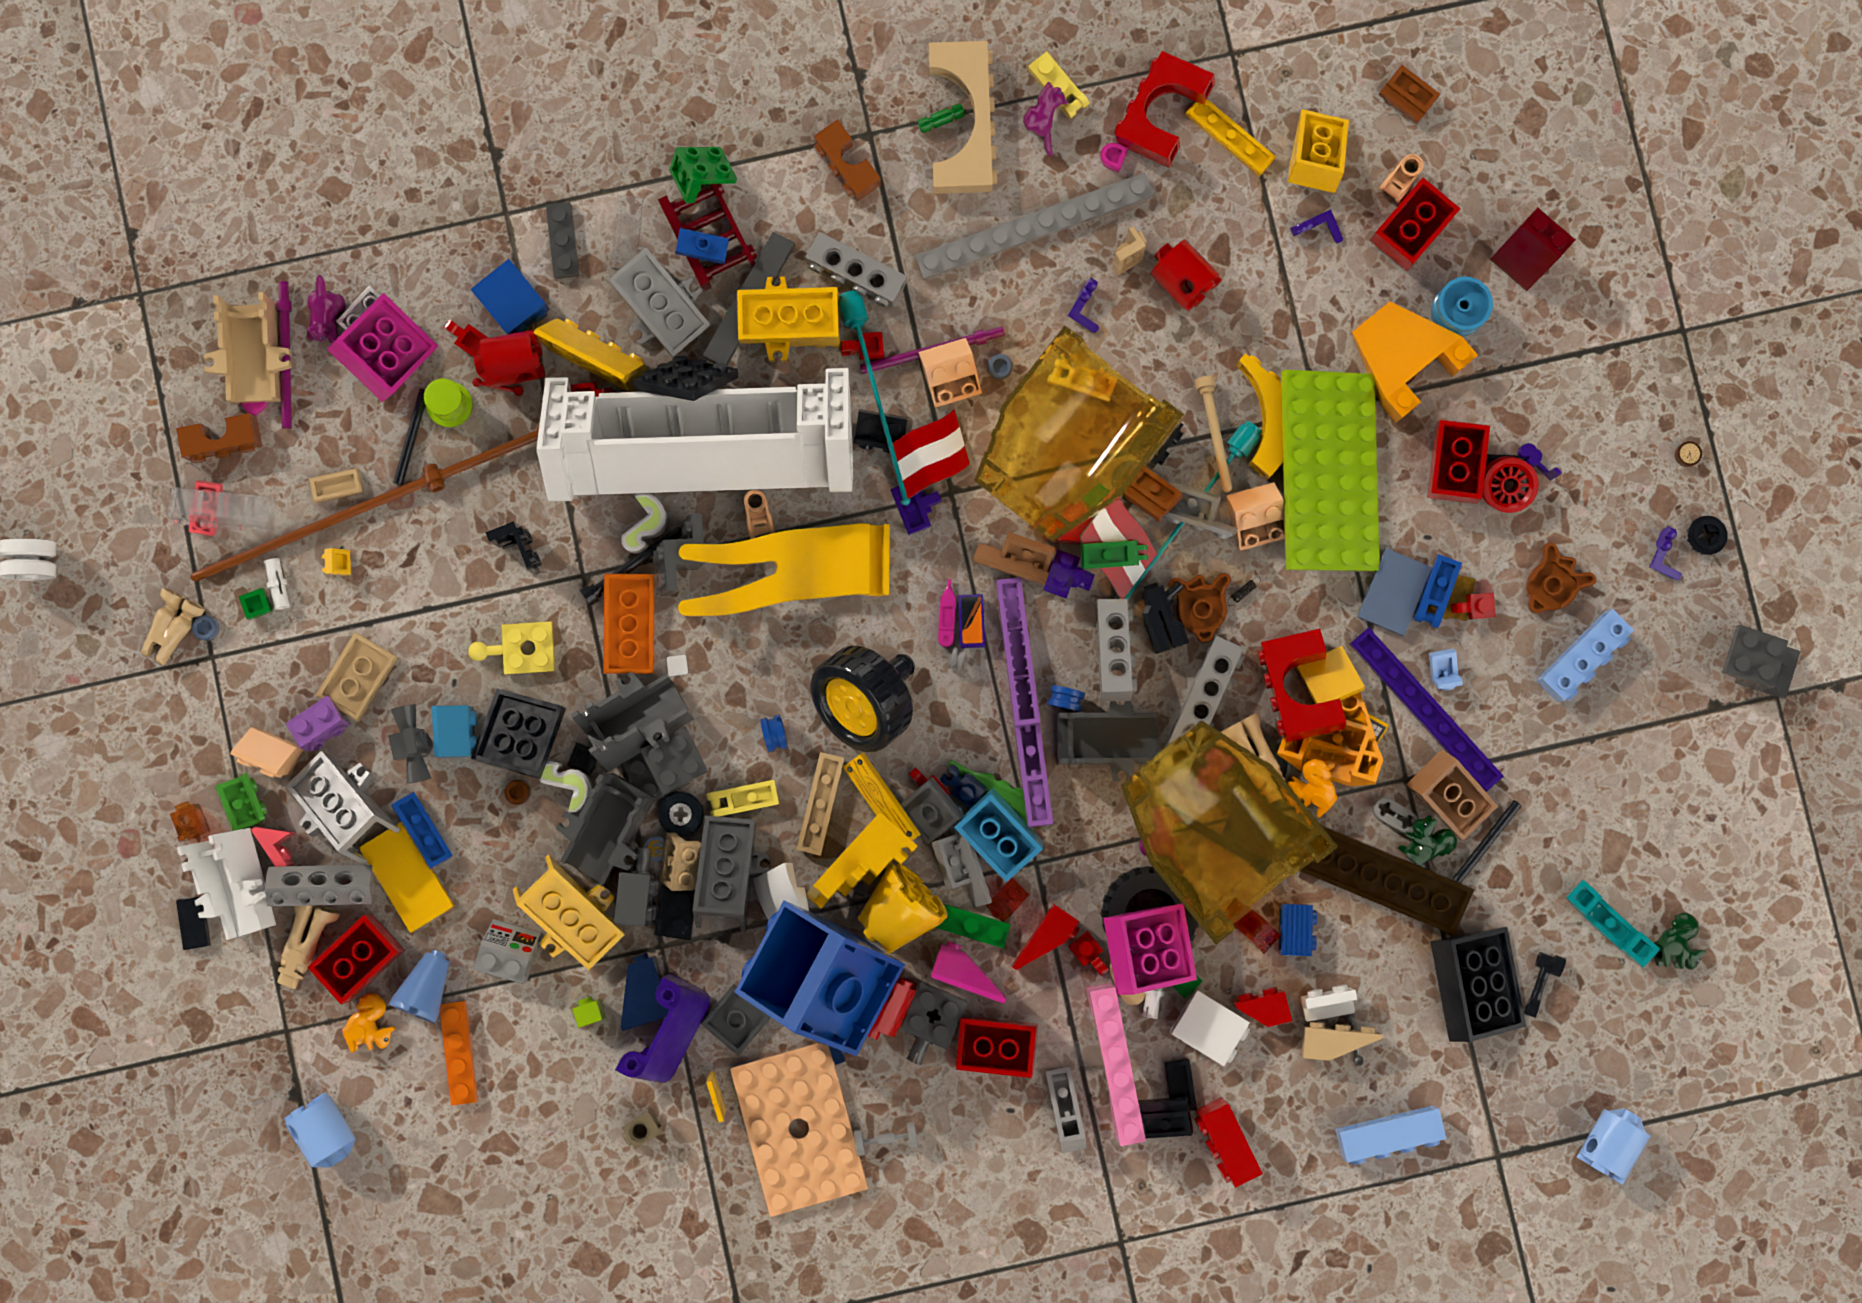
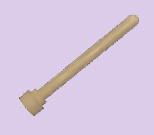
(1206, 386)

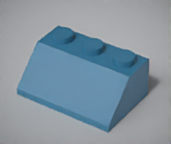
(999, 835)

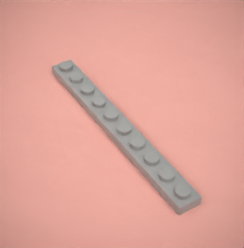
(1034, 226)

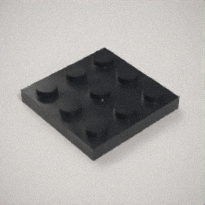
(685, 378)
(518, 733)

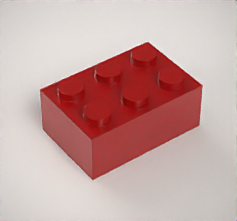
(1415, 224)
(1458, 461)
(356, 958)
(997, 1046)
(1227, 1142)

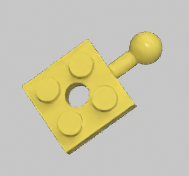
(512, 640)

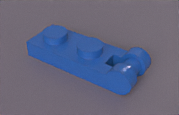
(1438, 590)

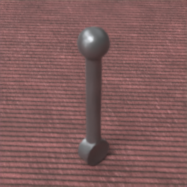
(1358, 1060)

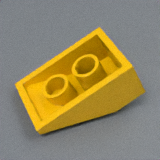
(1318, 151)

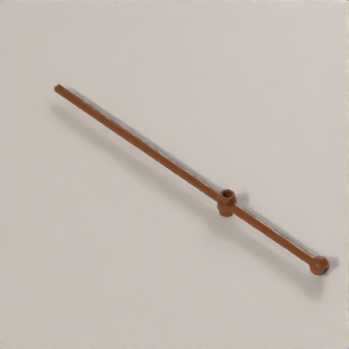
(432, 478)

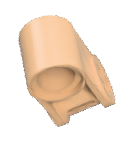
(1400, 180)
(758, 516)

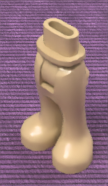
(1252, 727)
(299, 954)

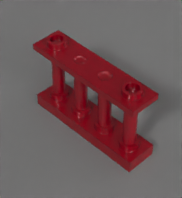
(705, 273)

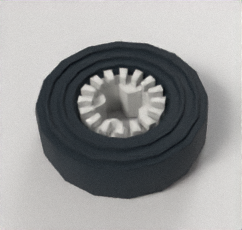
(671, 805)

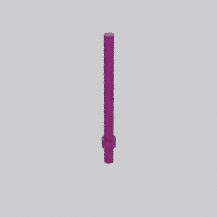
(284, 307)
(979, 338)

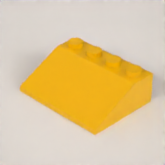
(591, 353)

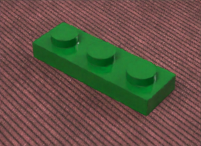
(975, 926)

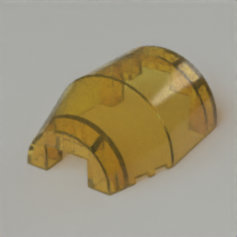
(1065, 450)
(1220, 826)

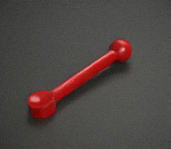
(517, 390)

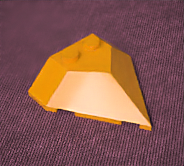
(1348, 753)

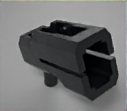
(1157, 601)

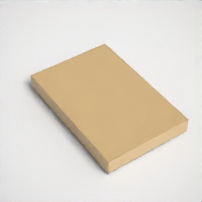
(357, 676)

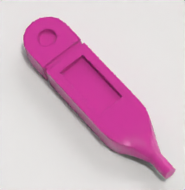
(947, 616)

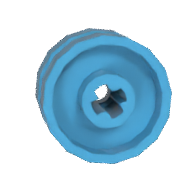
(1470, 295)

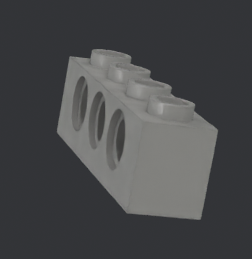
(826, 247)
(1111, 686)
(319, 885)

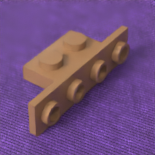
(1018, 557)

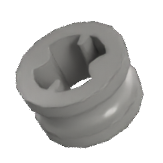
(957, 659)

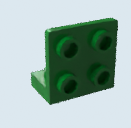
(699, 166)

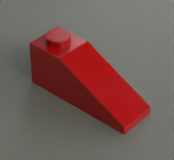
(1050, 933)

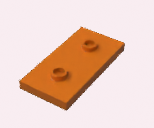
(628, 624)

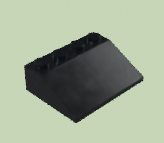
(1478, 984)

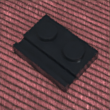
(675, 914)
(1166, 1117)

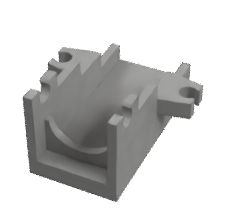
(659, 303)
(337, 803)

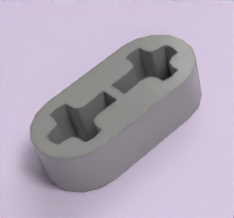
(1397, 810)

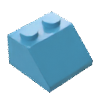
(454, 731)

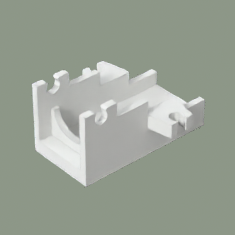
(232, 882)

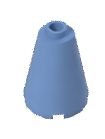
(423, 987)

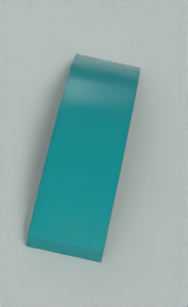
(1612, 924)

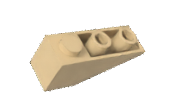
(1330, 1043)

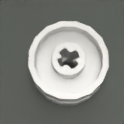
(28, 559)

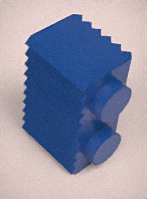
(1296, 929)

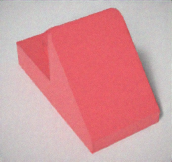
(271, 842)

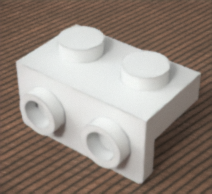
(1328, 1004)

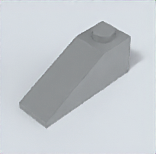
(1066, 1110)

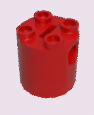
(1184, 274)
(510, 359)
(894, 1009)

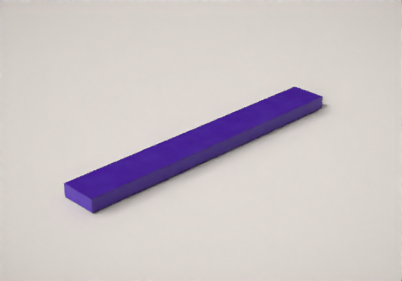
(1425, 708)

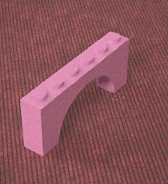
(1117, 1065)

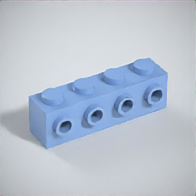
(1585, 655)
(1391, 1134)

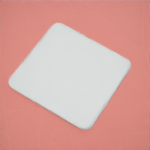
(677, 665)

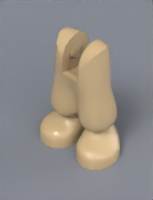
(167, 627)

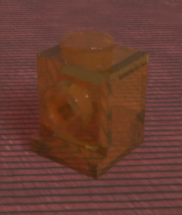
(197, 822)

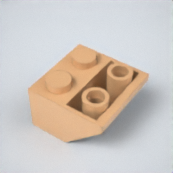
(950, 372)
(1257, 515)
(268, 752)

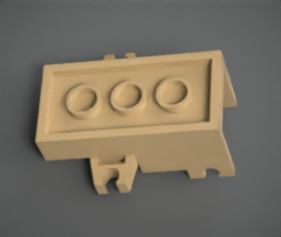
(249, 351)

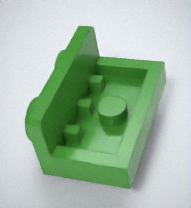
(241, 802)

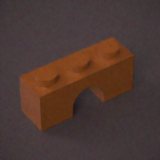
(858, 178)
(241, 435)

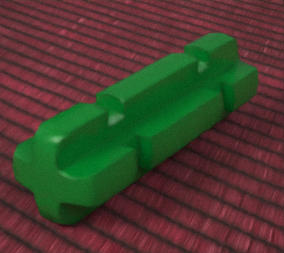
(941, 118)

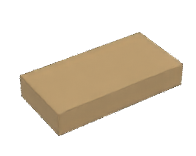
(336, 485)

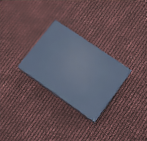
(1394, 592)

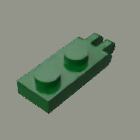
(1112, 554)

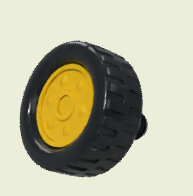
(863, 697)

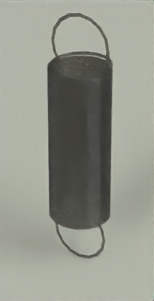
(1243, 591)

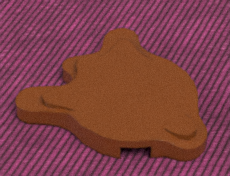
(1554, 582)
(1201, 605)

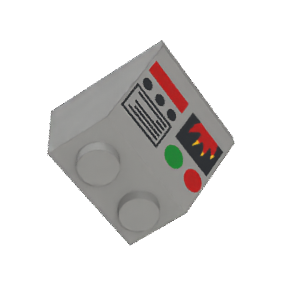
(507, 951)

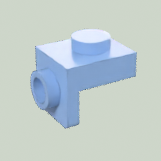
(1444, 669)

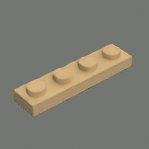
(820, 803)

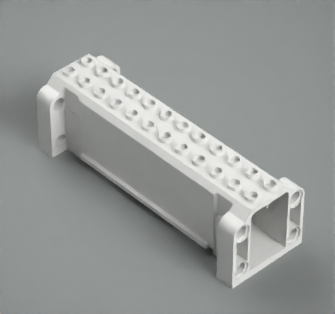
(699, 445)

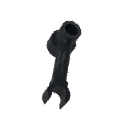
(1547, 965)

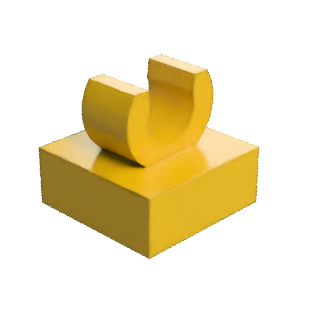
(337, 562)

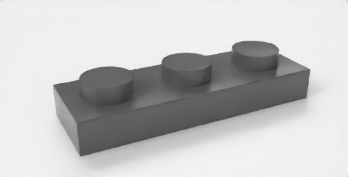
(562, 240)

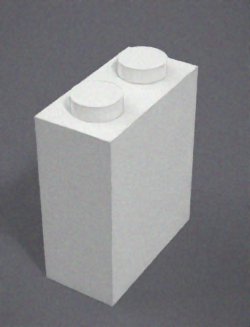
(1210, 1028)

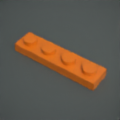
(458, 1053)

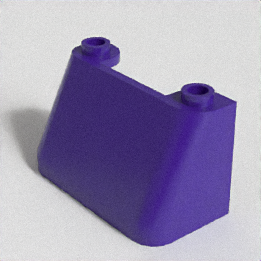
(686, 1011)

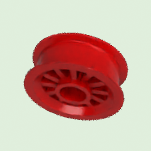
(1519, 503)

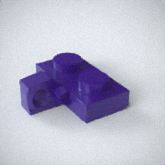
(915, 513)
(1067, 574)

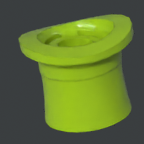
(448, 403)

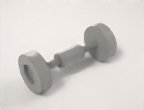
(885, 1138)

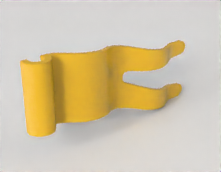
(808, 566)

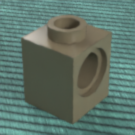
(652, 1124)

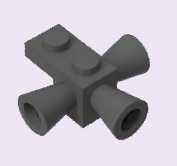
(410, 744)

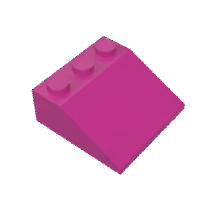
(382, 347)
(1150, 949)

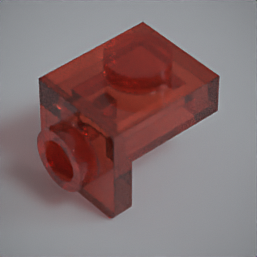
(1007, 900)

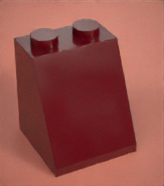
(1532, 249)

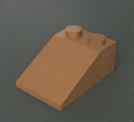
(1452, 794)

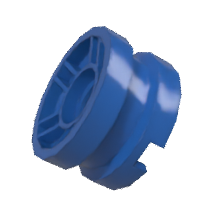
(1066, 698)
(774, 733)

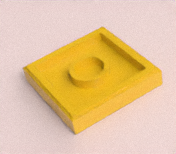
(1331, 677)

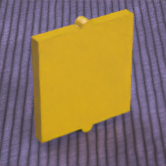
(716, 1096)

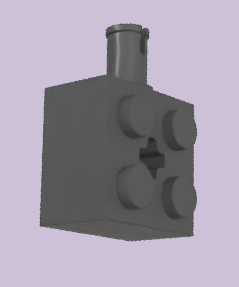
(637, 893)
(931, 1032)

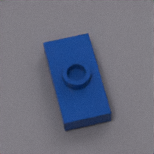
(702, 246)

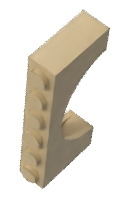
(967, 66)

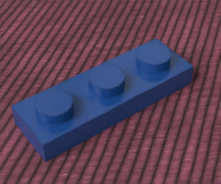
(421, 830)

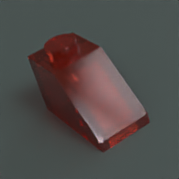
(1257, 931)

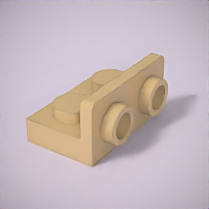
(1130, 252)
(679, 863)

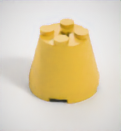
(900, 909)

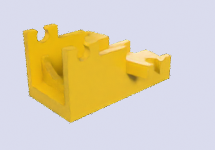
(788, 317)
(862, 860)
(570, 915)

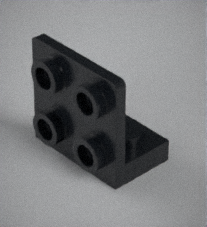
(512, 534)

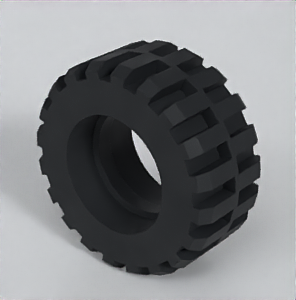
(1133, 883)

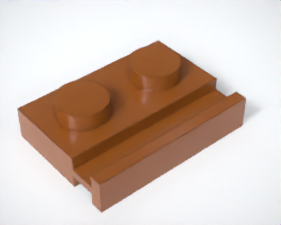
(1409, 94)
(1153, 494)

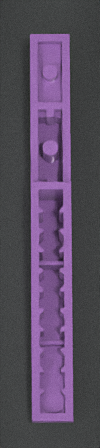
(1024, 702)

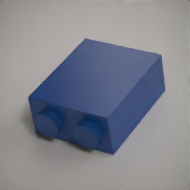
(510, 299)

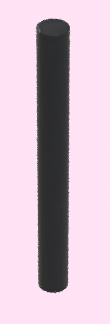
(410, 439)
(1487, 841)

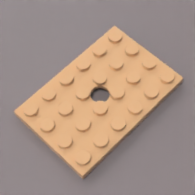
(791, 1168)

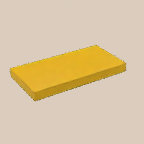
(406, 878)

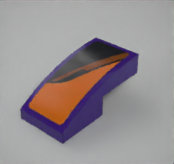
(971, 621)

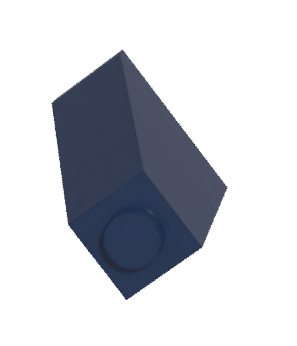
(639, 996)

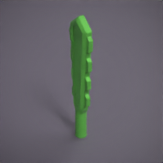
(1012, 796)

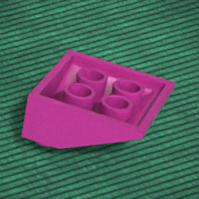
(960, 970)

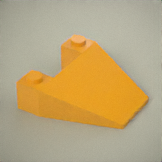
(1401, 344)

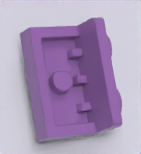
(317, 725)

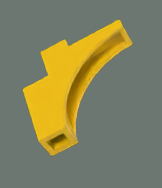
(1269, 393)

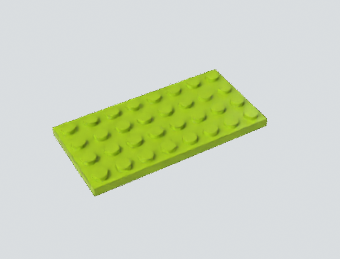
(1330, 471)

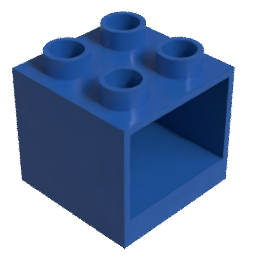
(819, 978)

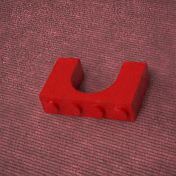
(1166, 76)
(1298, 719)

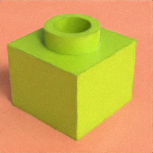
(588, 1011)

